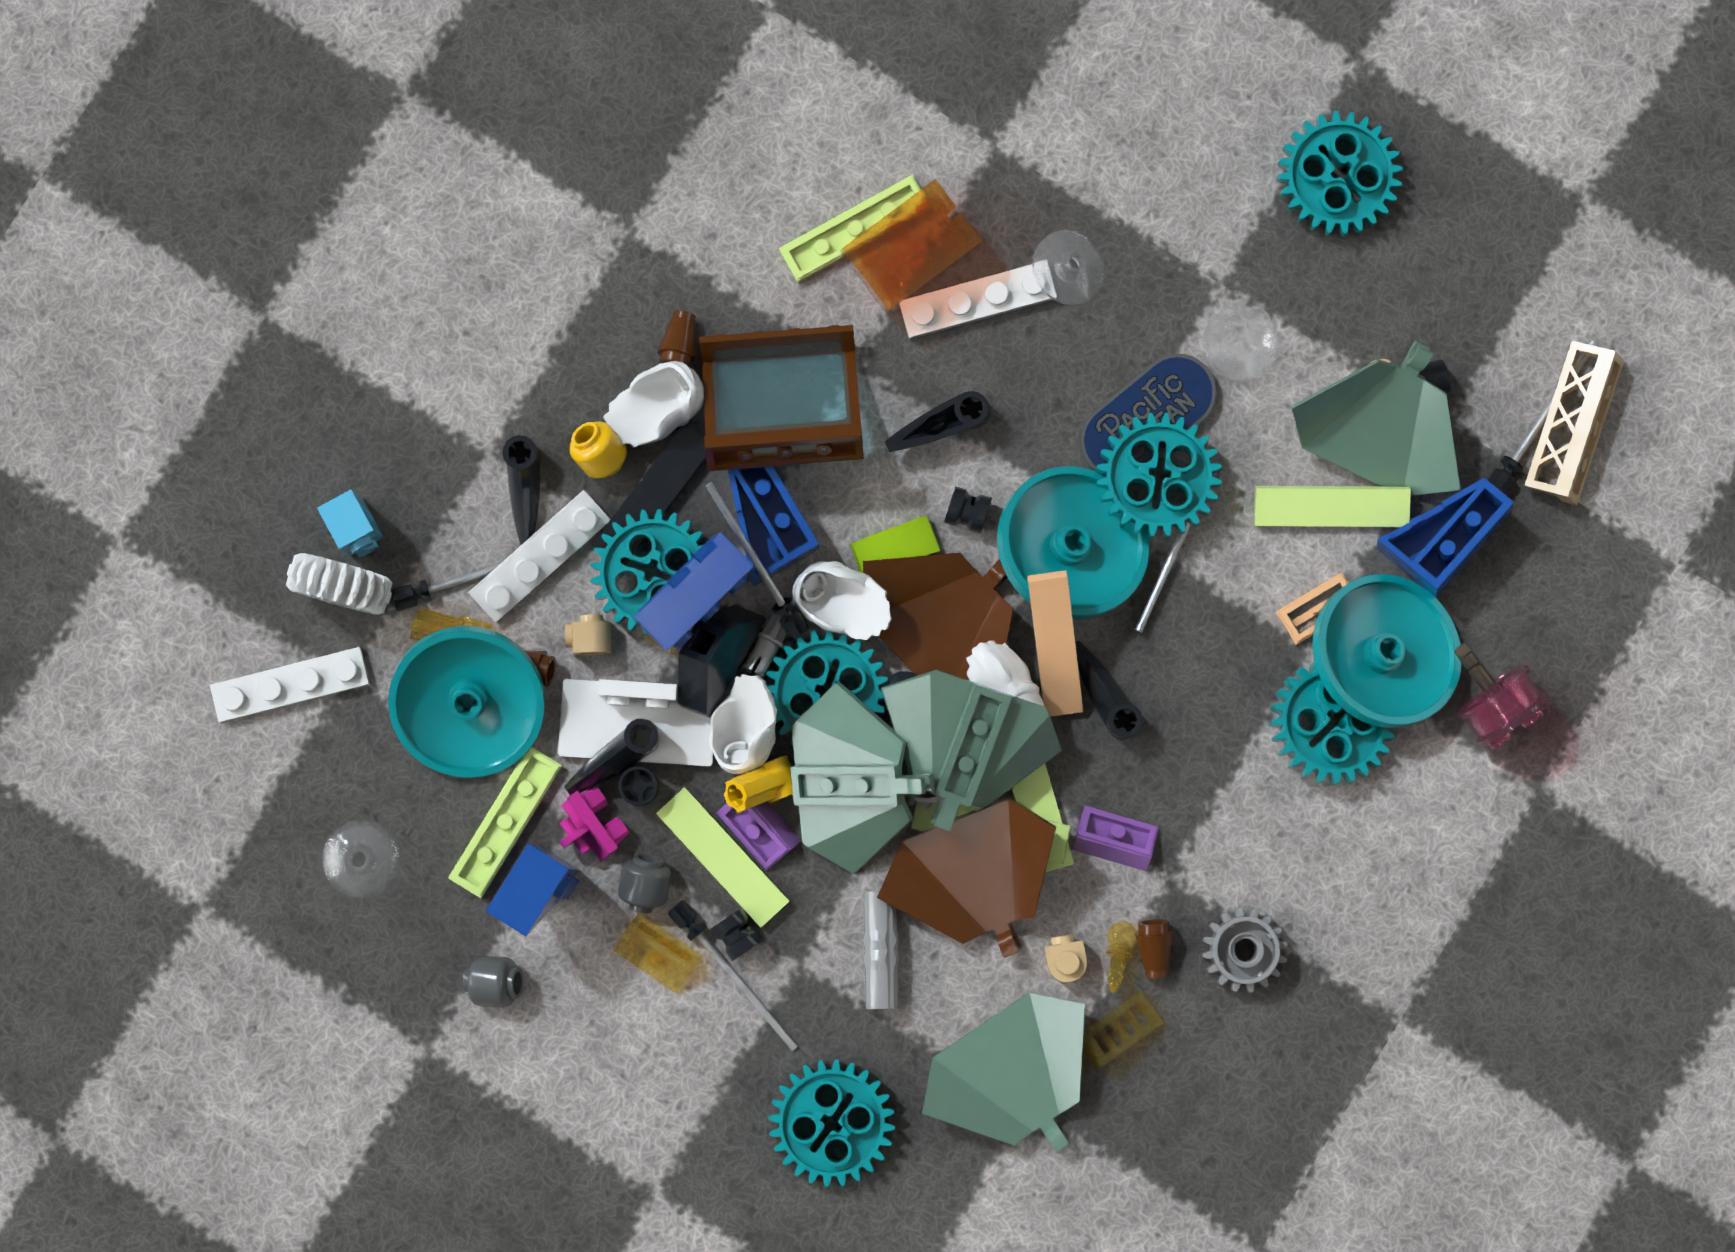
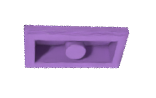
(761, 832)
(1115, 838)

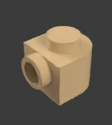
(589, 636)
(1066, 958)

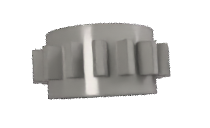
(1265, 954)

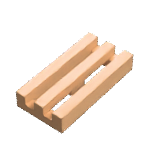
(1290, 625)

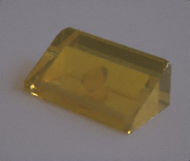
(657, 952)

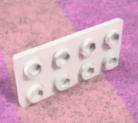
(603, 708)

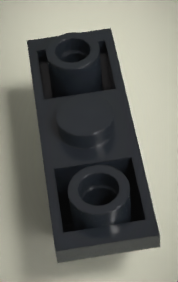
(713, 657)

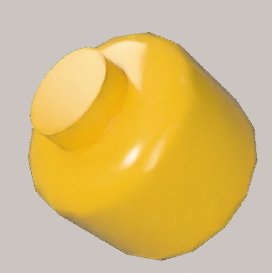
(597, 449)

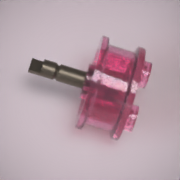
(1501, 702)

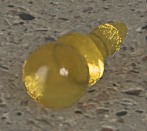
(1121, 941)

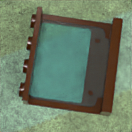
(781, 398)

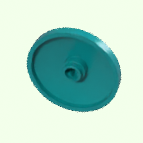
(1061, 526)
(1386, 651)
(466, 701)

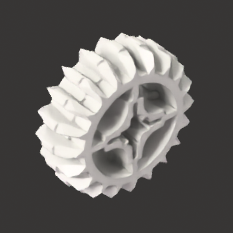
(339, 583)

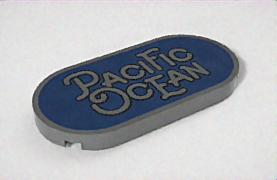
(1169, 385)

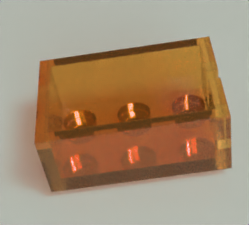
(910, 246)

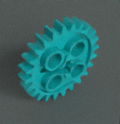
(1368, 155)
(1125, 470)
(665, 540)
(792, 681)
(1356, 746)
(802, 1102)

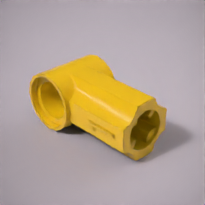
(765, 784)

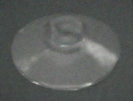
(1056, 274)
(380, 863)

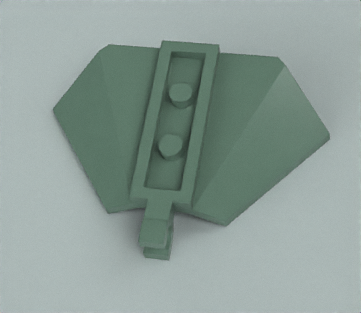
(1384, 425)
(968, 738)
(850, 779)
(1012, 1072)

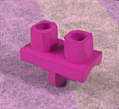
(585, 828)

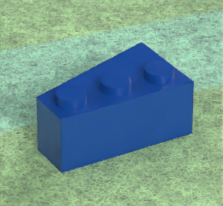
(770, 520)
(1446, 537)
(693, 592)
(533, 888)

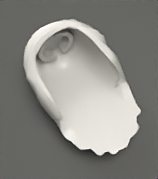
(656, 403)
(842, 600)
(1002, 670)
(744, 726)

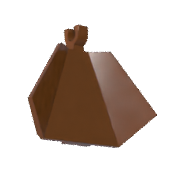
(940, 610)
(975, 874)

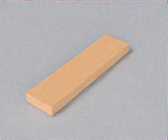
(1055, 643)

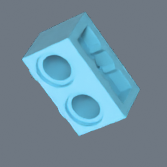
(351, 524)

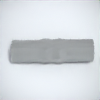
(880, 953)

